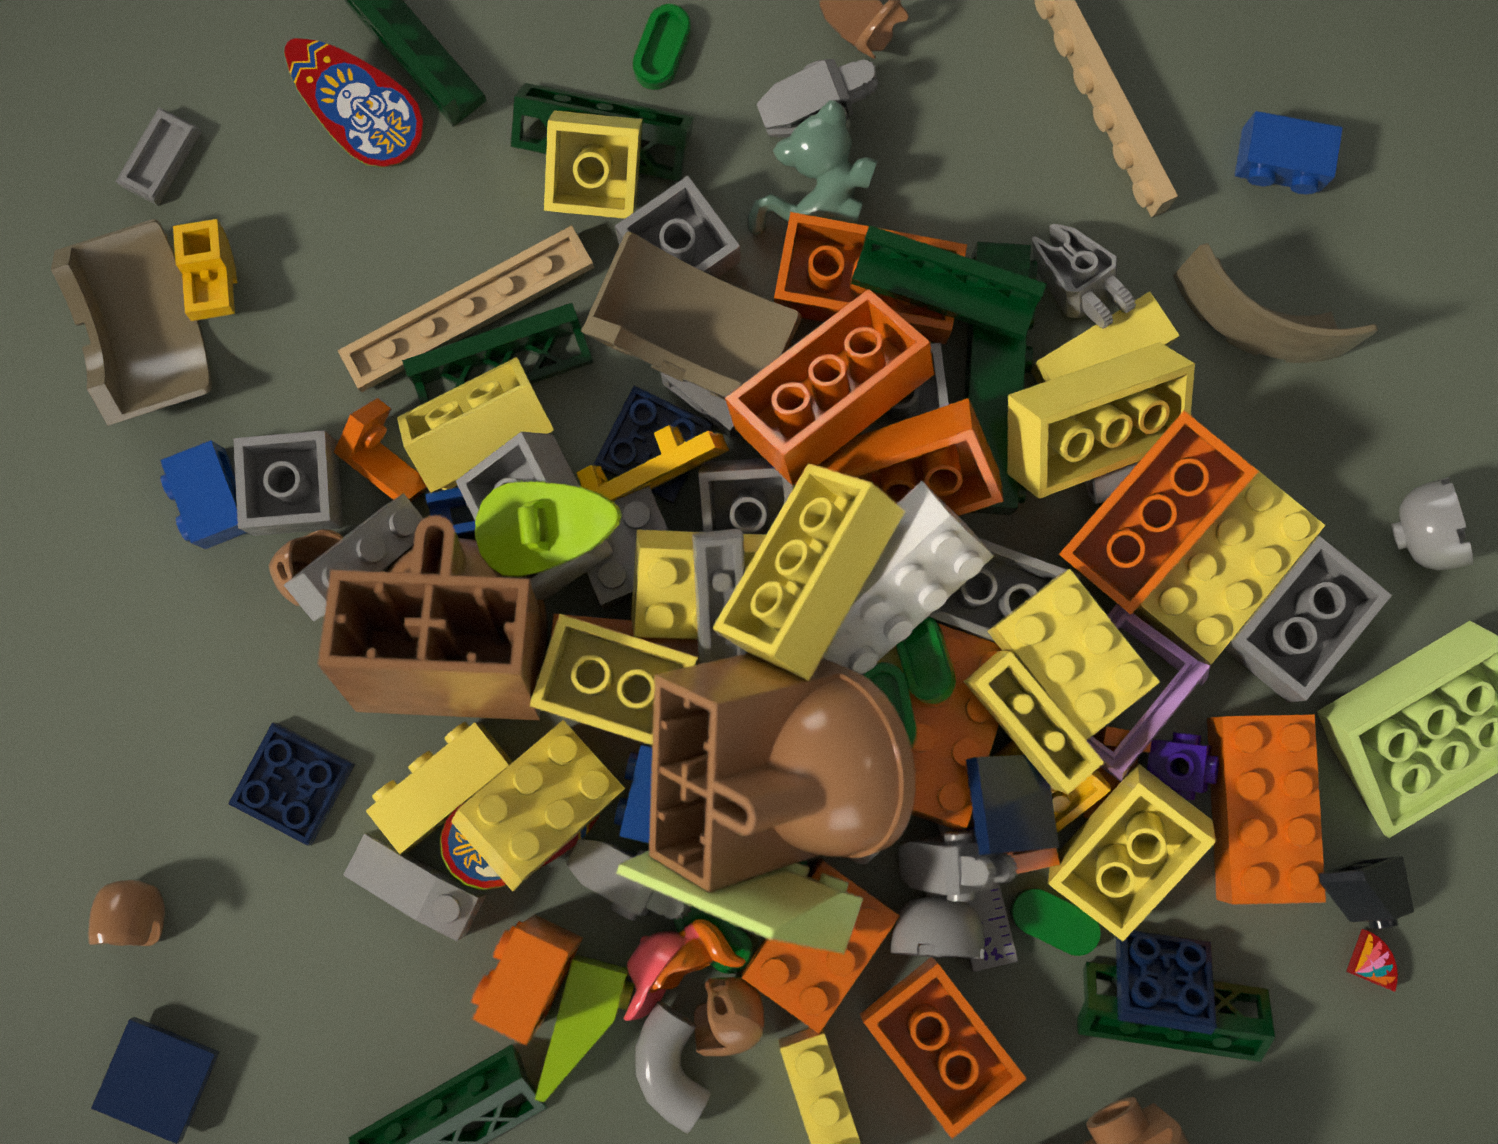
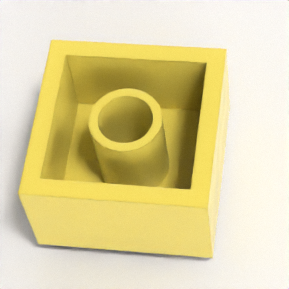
(592, 164)

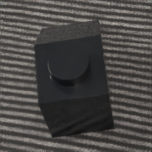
(1370, 890)

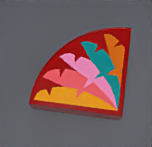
(1373, 961)

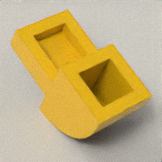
(206, 269)

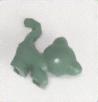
(821, 152)

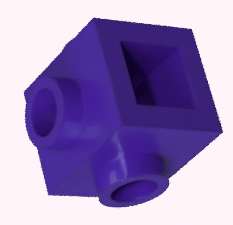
(1165, 759)

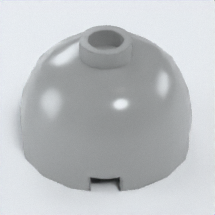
(1433, 527)
(938, 929)

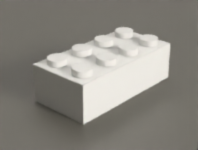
(914, 575)

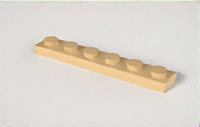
(1111, 107)
(467, 308)

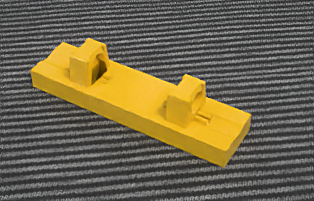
(674, 461)

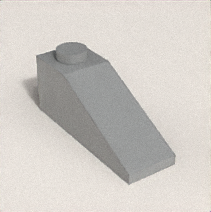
(415, 887)

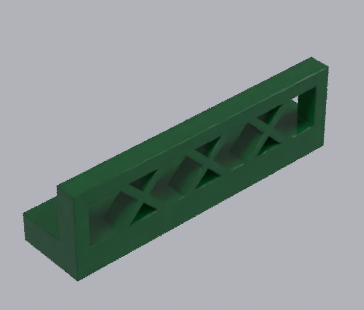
(421, 56)
(657, 125)
(947, 283)
(502, 343)
(1234, 1034)
(468, 1097)

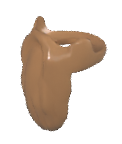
(864, 22)

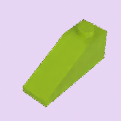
(586, 1011)

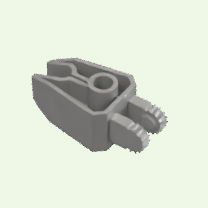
(807, 91)
(1080, 275)
(953, 866)
(596, 868)

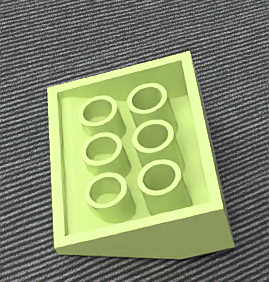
(1421, 728)
(776, 904)

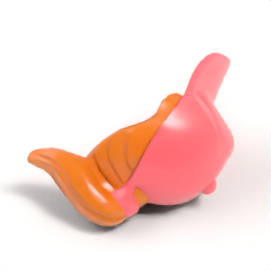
(670, 955)

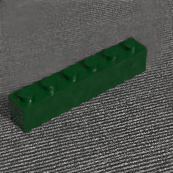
(997, 369)

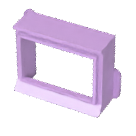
(1190, 674)

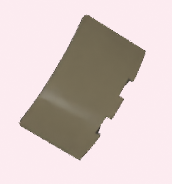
(134, 312)
(686, 319)
(1255, 327)

